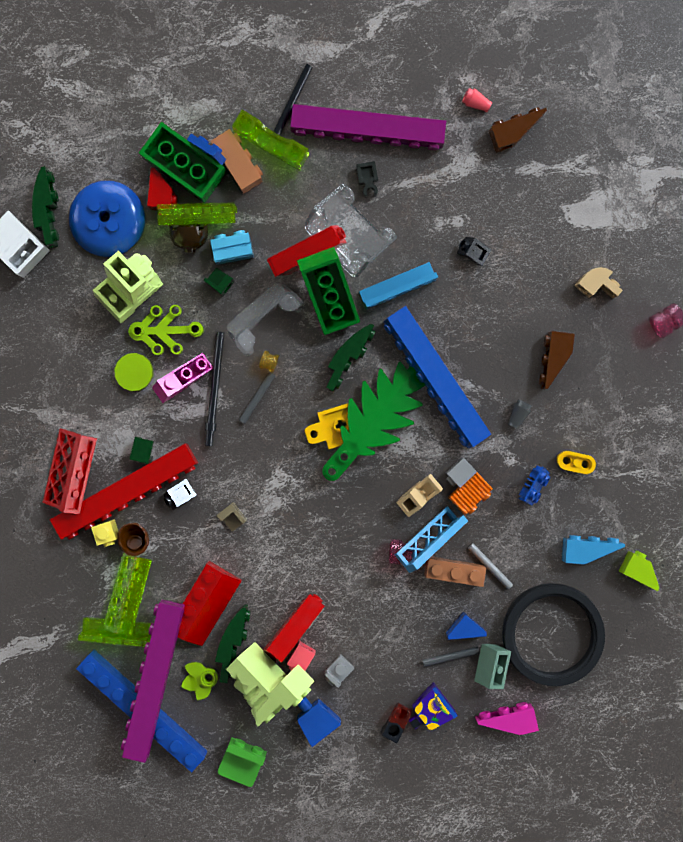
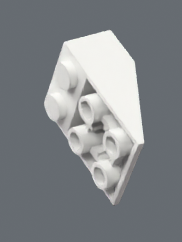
(19, 246)

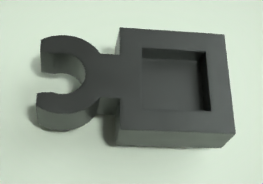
(367, 175)

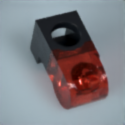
(396, 722)

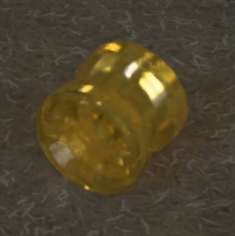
(269, 361)

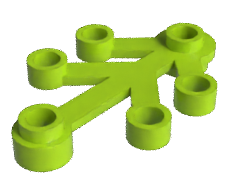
(163, 329)

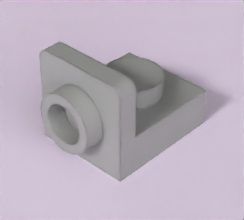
(338, 671)

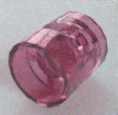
(665, 322)
(395, 546)

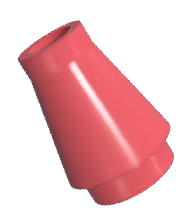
(476, 100)

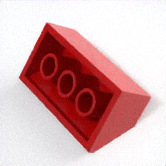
(206, 603)

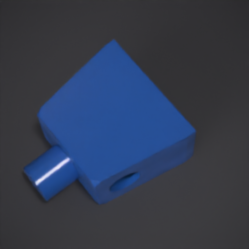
(316, 720)

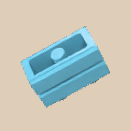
(232, 247)

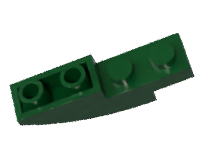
(43, 200)
(353, 349)
(233, 635)

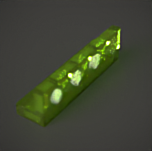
(196, 213)
(129, 595)
(94, 632)

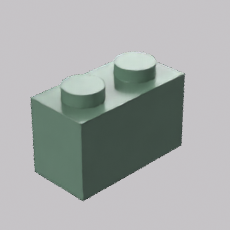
(492, 666)

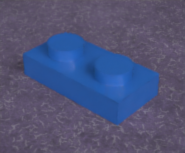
(212, 151)

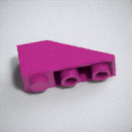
(182, 377)
(515, 720)

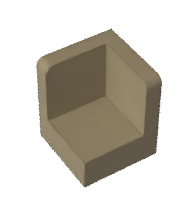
(232, 517)

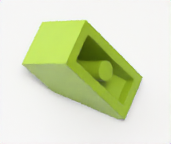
(639, 569)

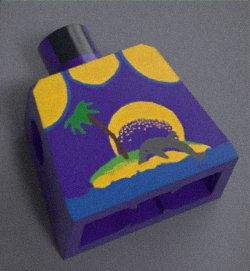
(432, 709)

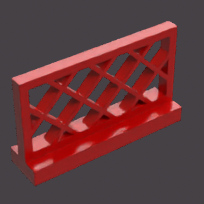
(77, 473)

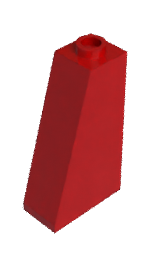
(286, 261)
(294, 628)

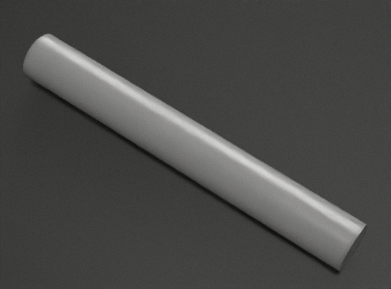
(490, 566)

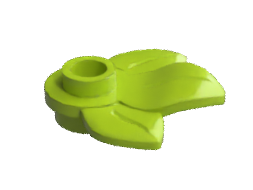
(197, 680)

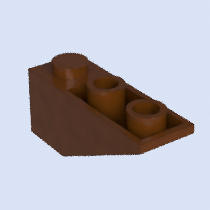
(509, 133)
(558, 350)

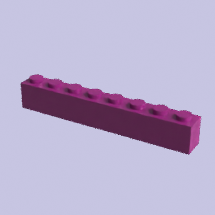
(368, 127)
(153, 680)

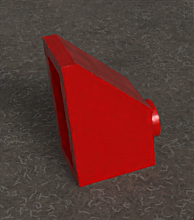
(159, 191)

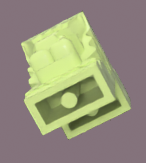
(127, 284)
(266, 685)

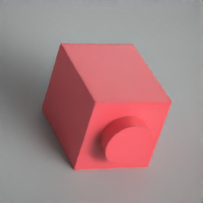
(301, 656)

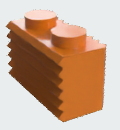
(470, 494)

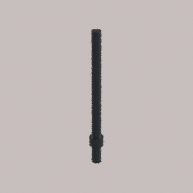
(210, 426)

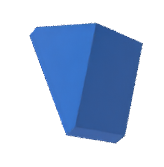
(465, 628)

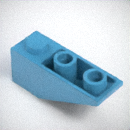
(587, 550)

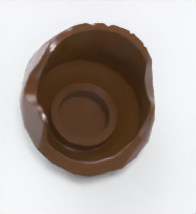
(133, 539)

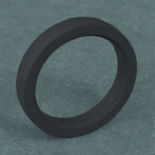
(592, 654)

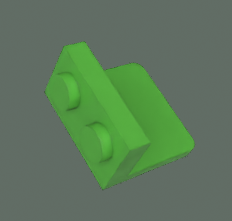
(242, 762)

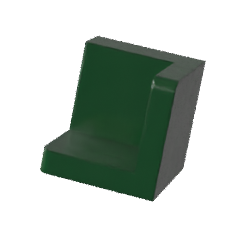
(219, 281)
(142, 450)

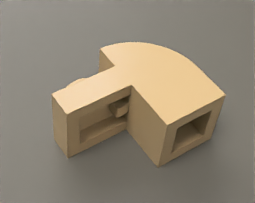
(596, 279)
(418, 495)

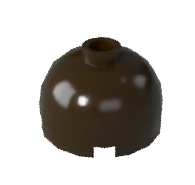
(188, 236)

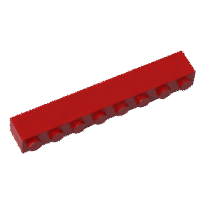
(125, 490)

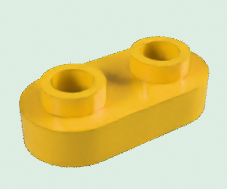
(575, 462)

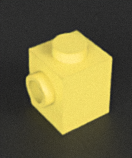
(105, 533)

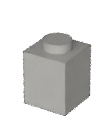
(460, 473)

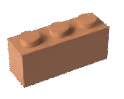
(238, 161)
(455, 571)

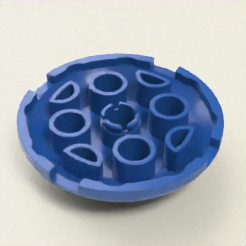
(122, 228)

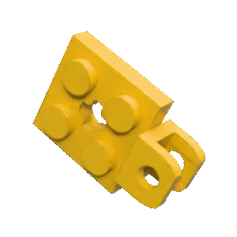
(327, 429)

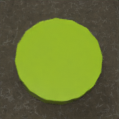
(134, 372)

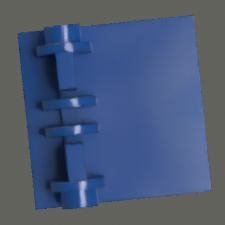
(533, 494)

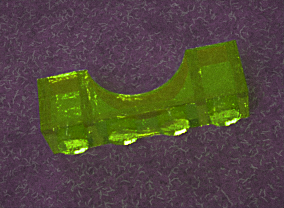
(278, 146)

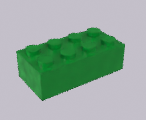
(182, 162)
(328, 290)

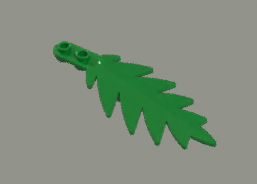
(378, 416)

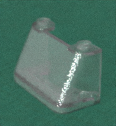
(363, 240)
(274, 296)

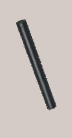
(293, 98)

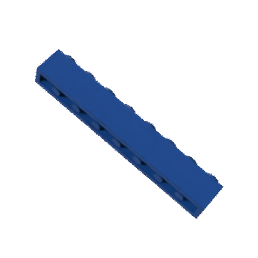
(436, 377)
(123, 692)

